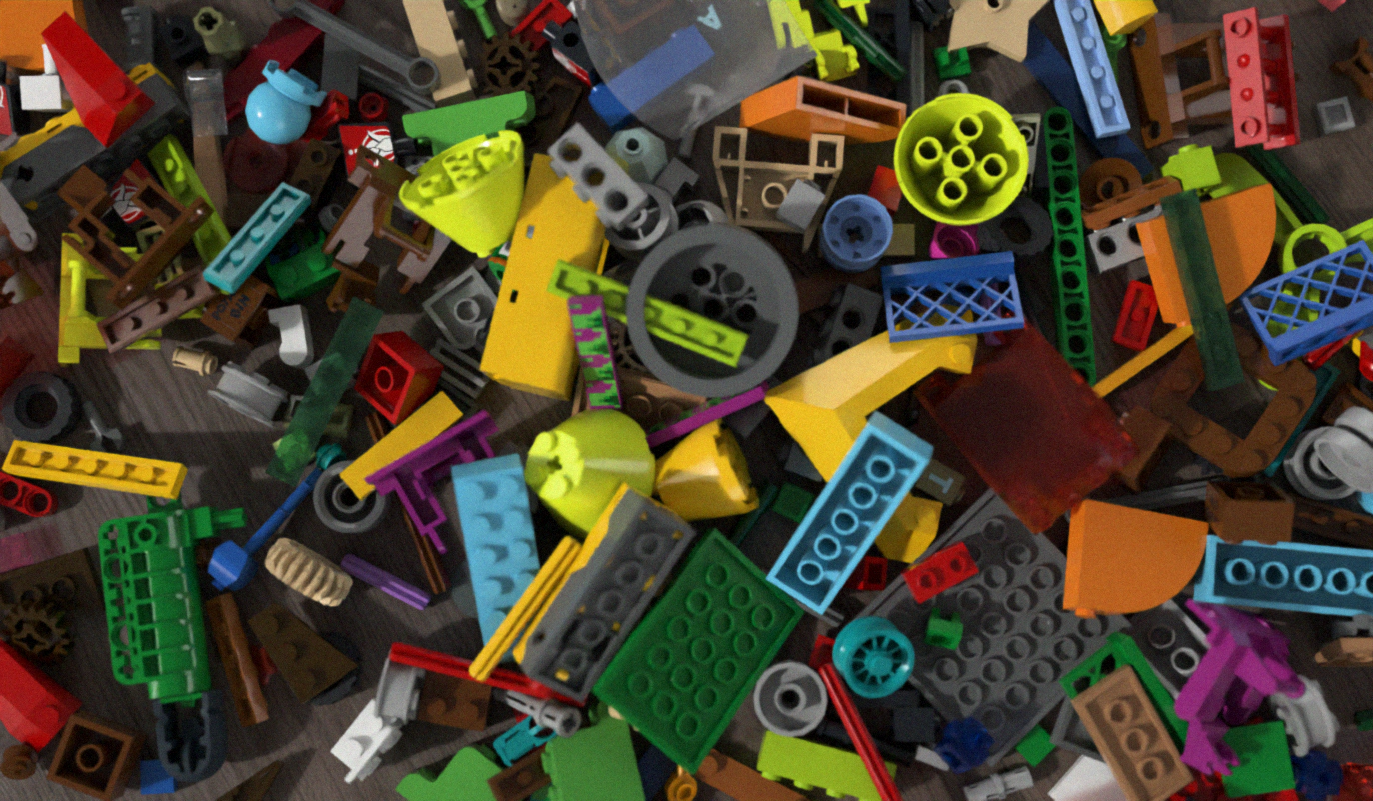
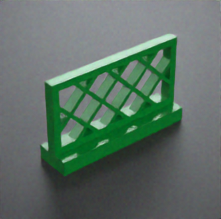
(1126, 652)

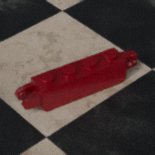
(288, 42)

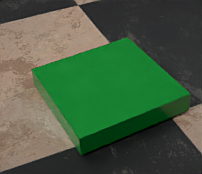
(1262, 758)

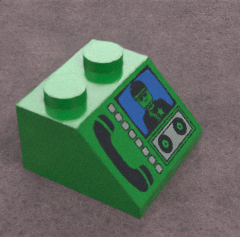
(299, 265)

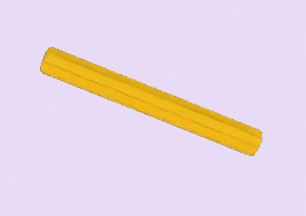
(525, 608)

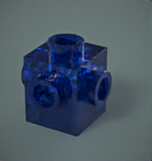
(964, 744)
(1316, 775)

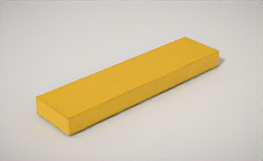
(1142, 360)
(421, 427)

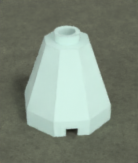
(638, 154)

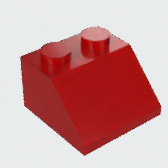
(397, 375)

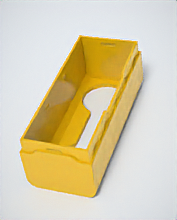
(533, 340)

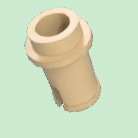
(204, 362)

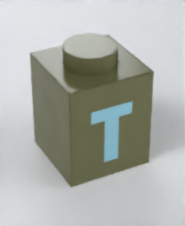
(940, 483)

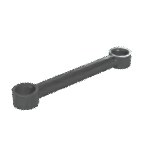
(362, 42)
(1162, 497)

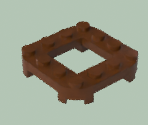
(1211, 441)

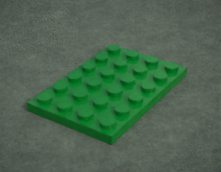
(699, 651)

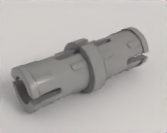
(998, 785)

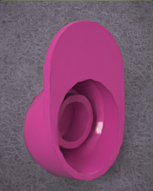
(953, 241)

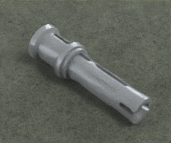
(546, 712)

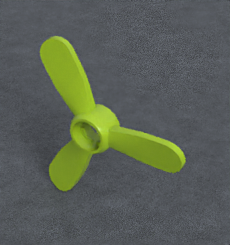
(1289, 232)

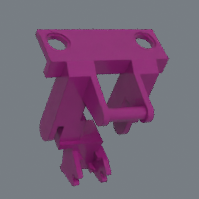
(416, 484)
(1244, 662)

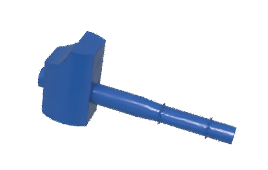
(235, 565)

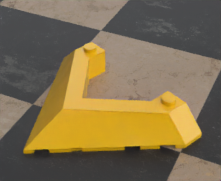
(829, 405)

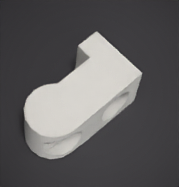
(295, 334)

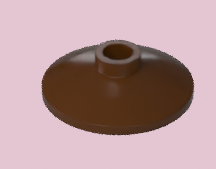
(1115, 170)

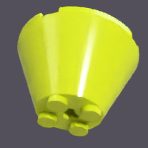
(960, 159)
(472, 191)
(584, 465)

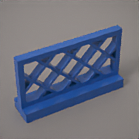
(947, 277)
(1324, 329)

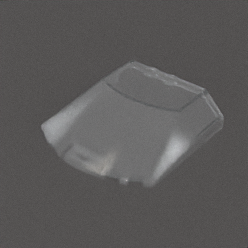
(689, 58)

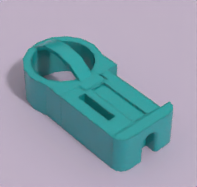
(519, 740)

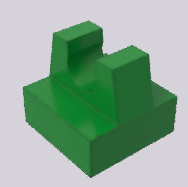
(951, 65)
(943, 632)

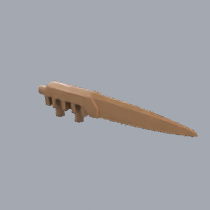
(211, 172)

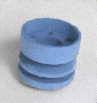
(860, 216)

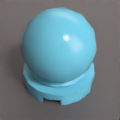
(281, 106)

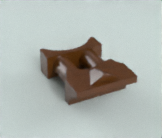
(1363, 81)

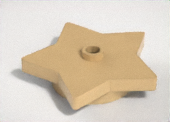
(995, 28)

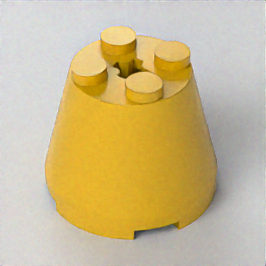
(705, 476)

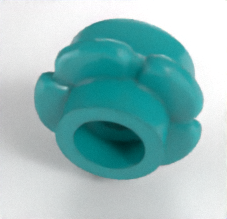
(329, 455)

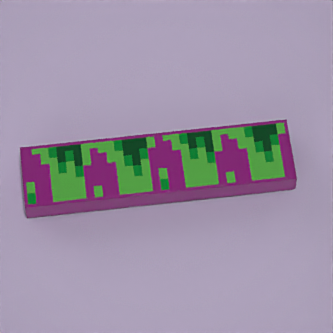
(595, 352)
(703, 414)

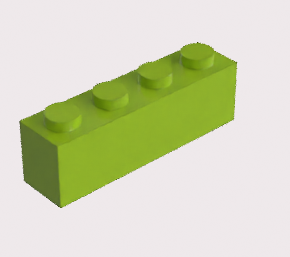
(817, 764)

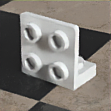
(365, 741)

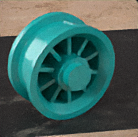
(873, 656)

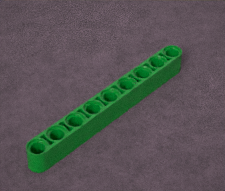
(1073, 237)

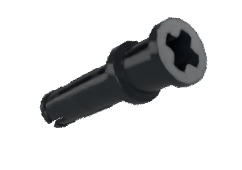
(834, 729)

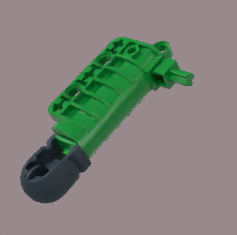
(168, 626)

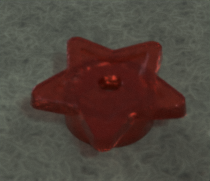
(263, 663)

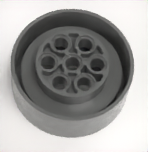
(767, 287)

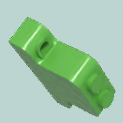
(463, 121)
(594, 761)
(459, 781)

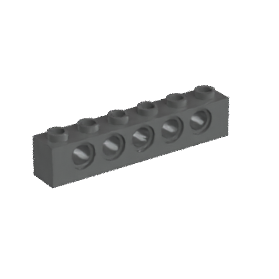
(864, 307)

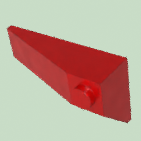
(97, 85)
(31, 701)

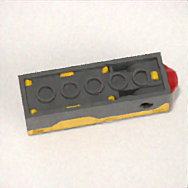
(52, 155)
(601, 595)

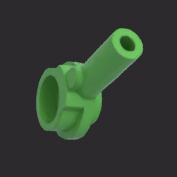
(482, 16)
(1112, 46)

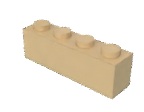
(436, 40)

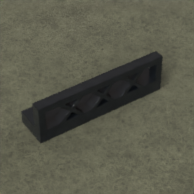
(899, 47)

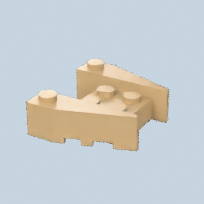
(755, 190)

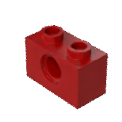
(939, 571)

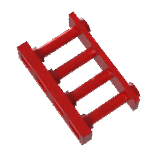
(1261, 80)

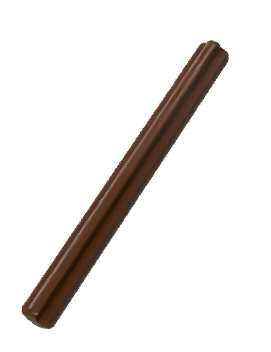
(424, 544)

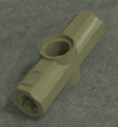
(221, 36)

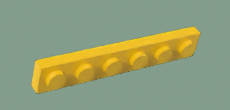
(95, 469)

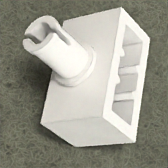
(47, 91)

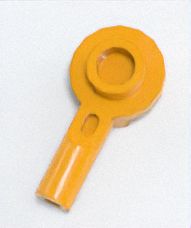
(680, 786)

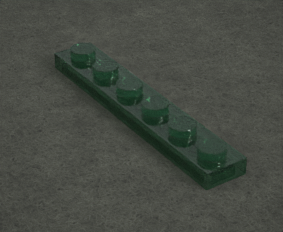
(1202, 289)
(325, 391)

